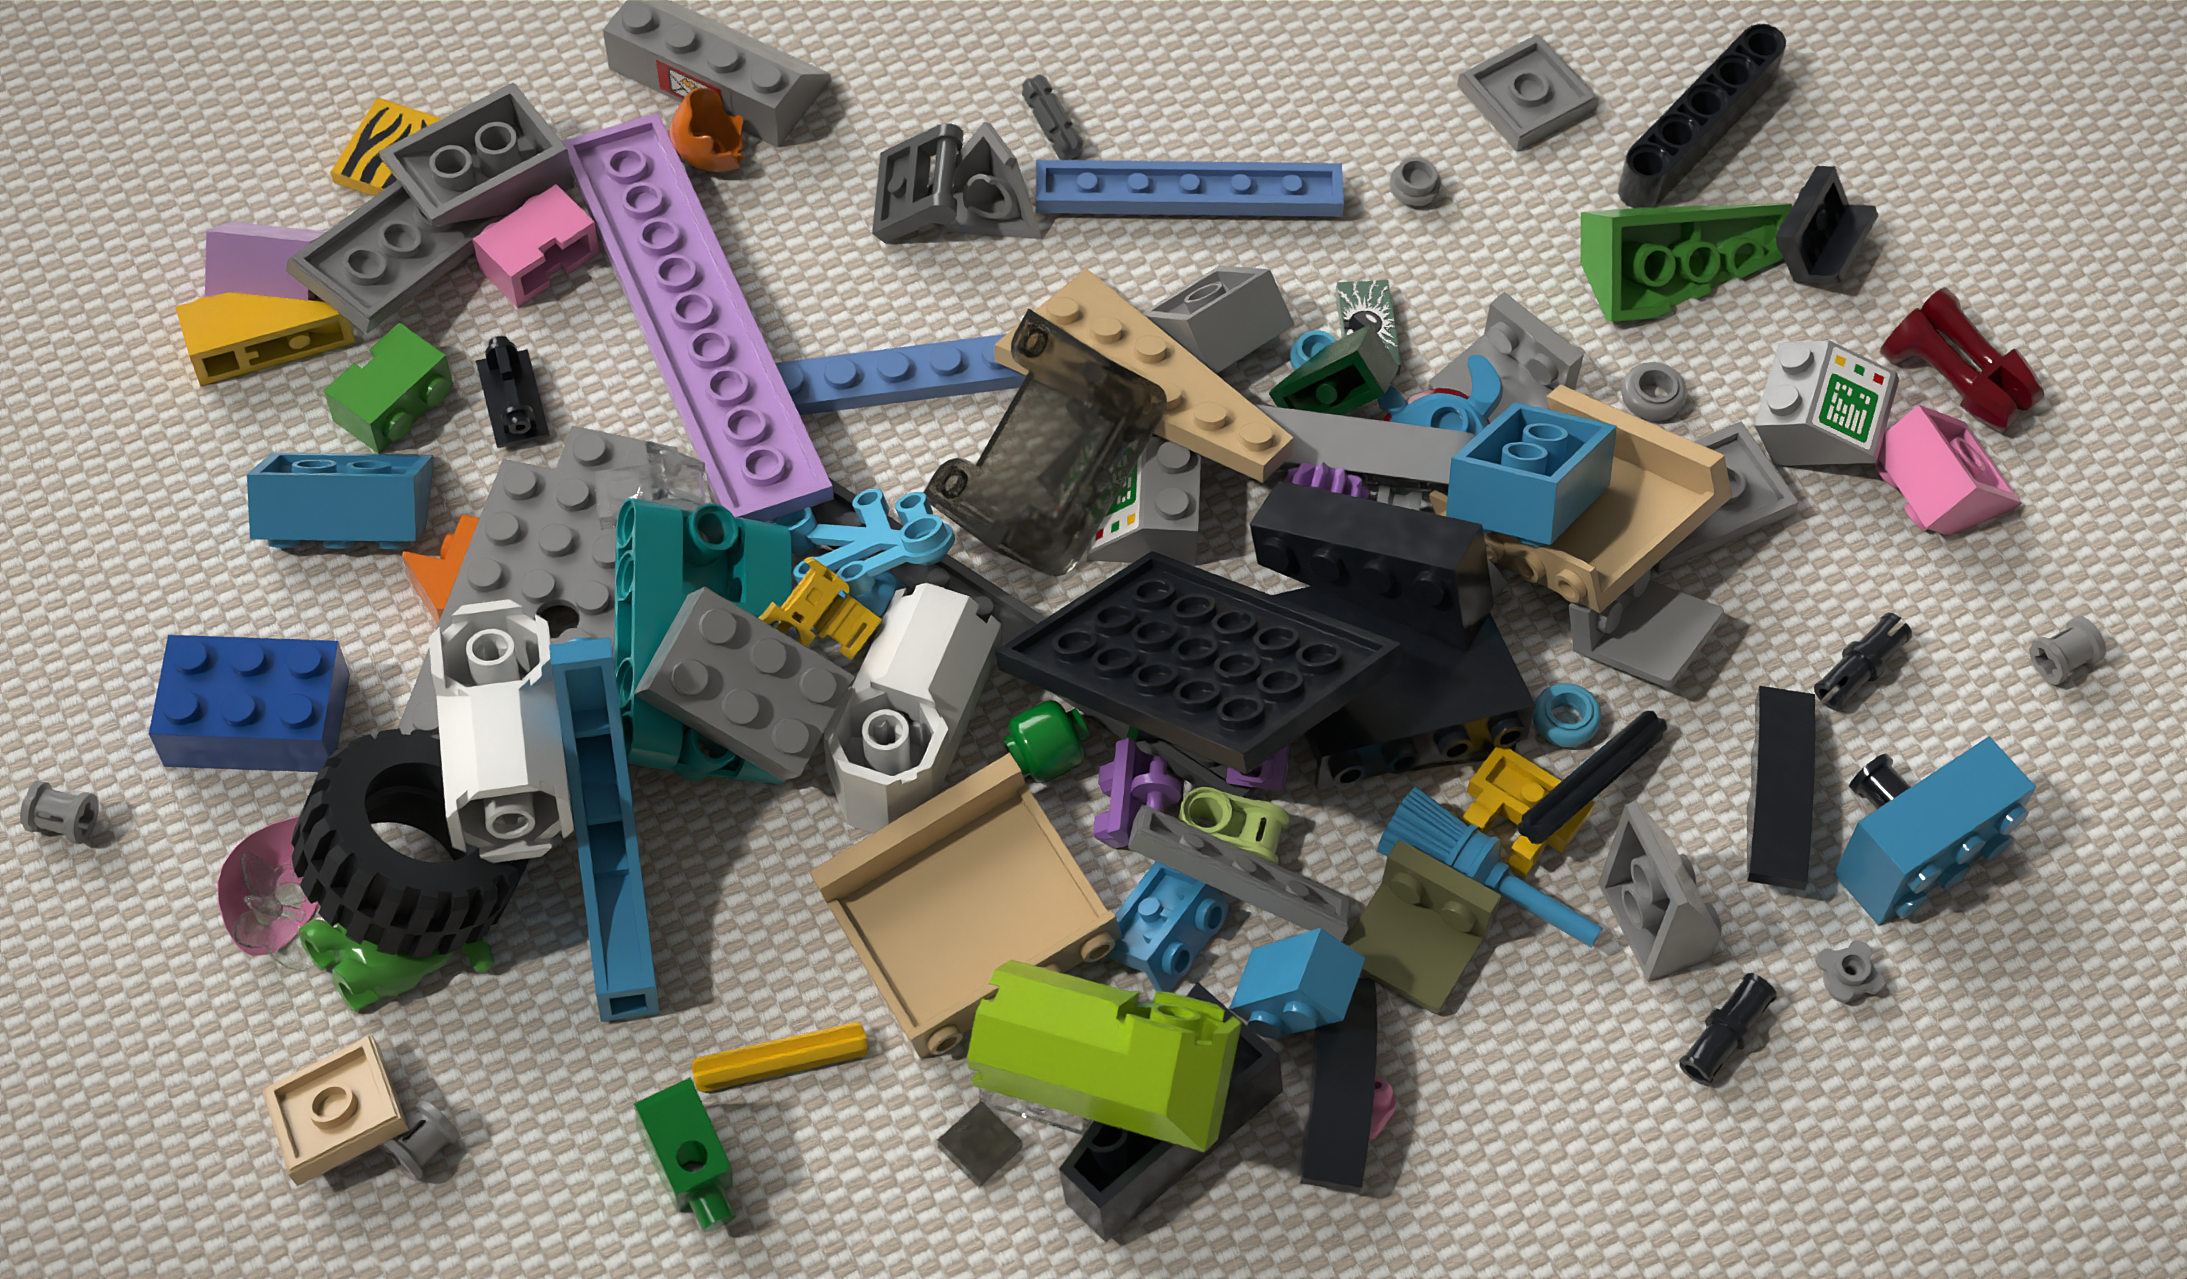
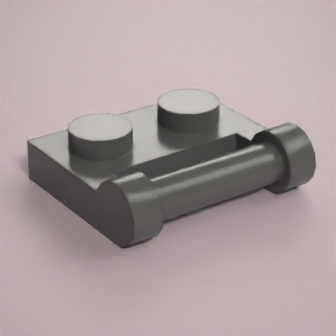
(904, 183)

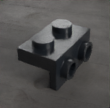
(1823, 230)

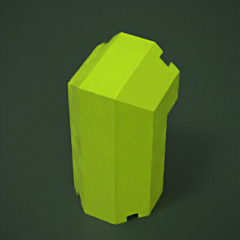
(1104, 1054)

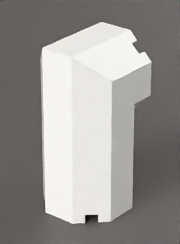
(909, 705)
(500, 732)

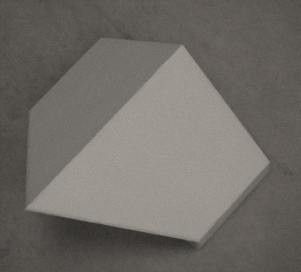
(991, 190)

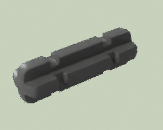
(1052, 117)

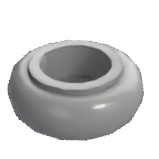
(1649, 407)

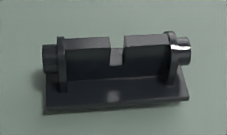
(511, 394)

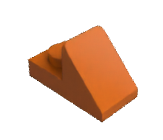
(435, 577)

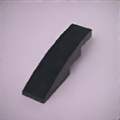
(1781, 788)

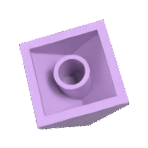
(255, 260)

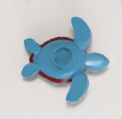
(1449, 407)

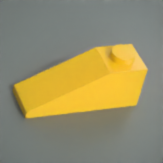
(254, 332)

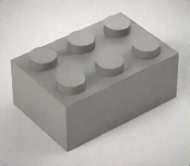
(743, 684)

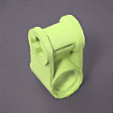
(1237, 820)

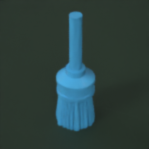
(1471, 852)

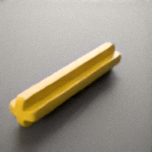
(779, 1056)

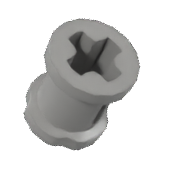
(2067, 650)
(59, 812)
(426, 1136)

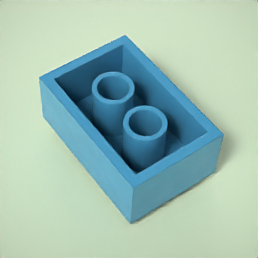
(1531, 473)
(1935, 832)

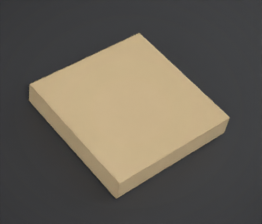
(334, 1110)

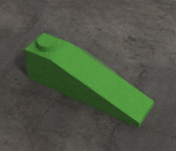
(1662, 256)

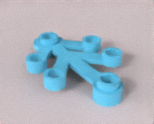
(920, 541)

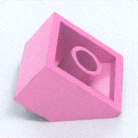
(1943, 472)

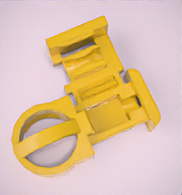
(819, 605)

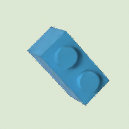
(1297, 984)

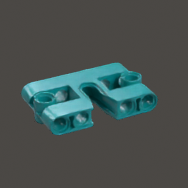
(656, 568)

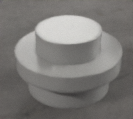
(1415, 181)

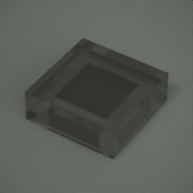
(979, 1144)

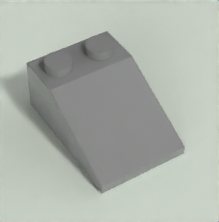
(480, 160)
(1657, 898)

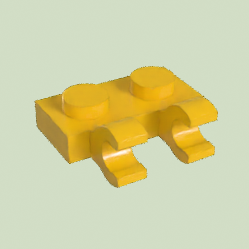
(1510, 787)

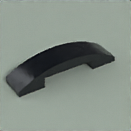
(1342, 1096)

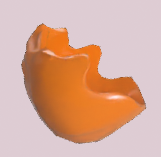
(707, 134)

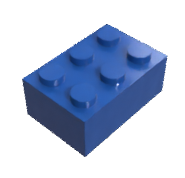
(249, 703)

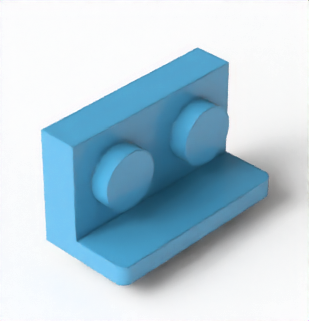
(1167, 924)

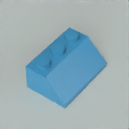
(340, 498)

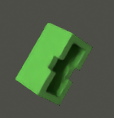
(390, 390)

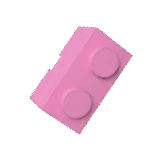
(535, 243)

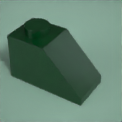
(1339, 376)

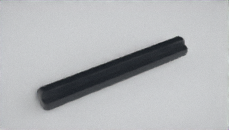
(1592, 777)

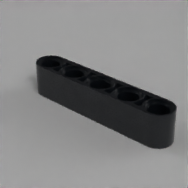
(1701, 116)

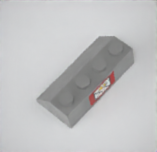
(686, 51)

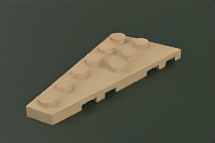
(1200, 406)

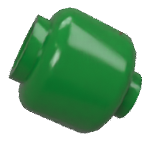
(1047, 740)

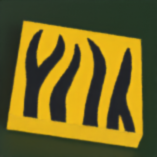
(382, 126)

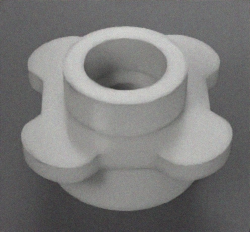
(1842, 985)

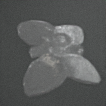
(271, 913)

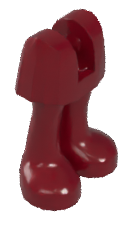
(1988, 396)

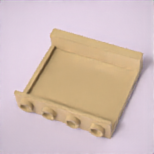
(1654, 501)
(957, 896)

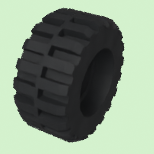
(371, 885)

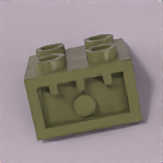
(1422, 927)

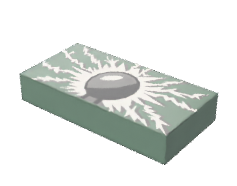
(1366, 304)

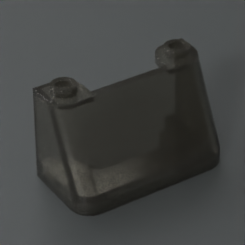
(1054, 452)

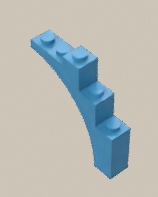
(605, 828)

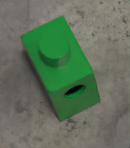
(680, 1133)

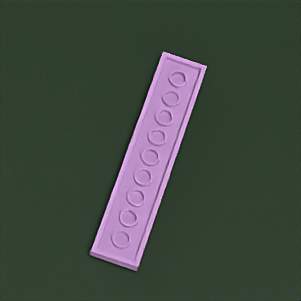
(697, 322)

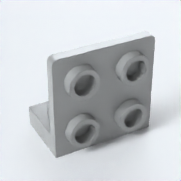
(1524, 353)
(1646, 631)

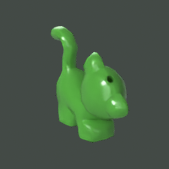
(370, 975)

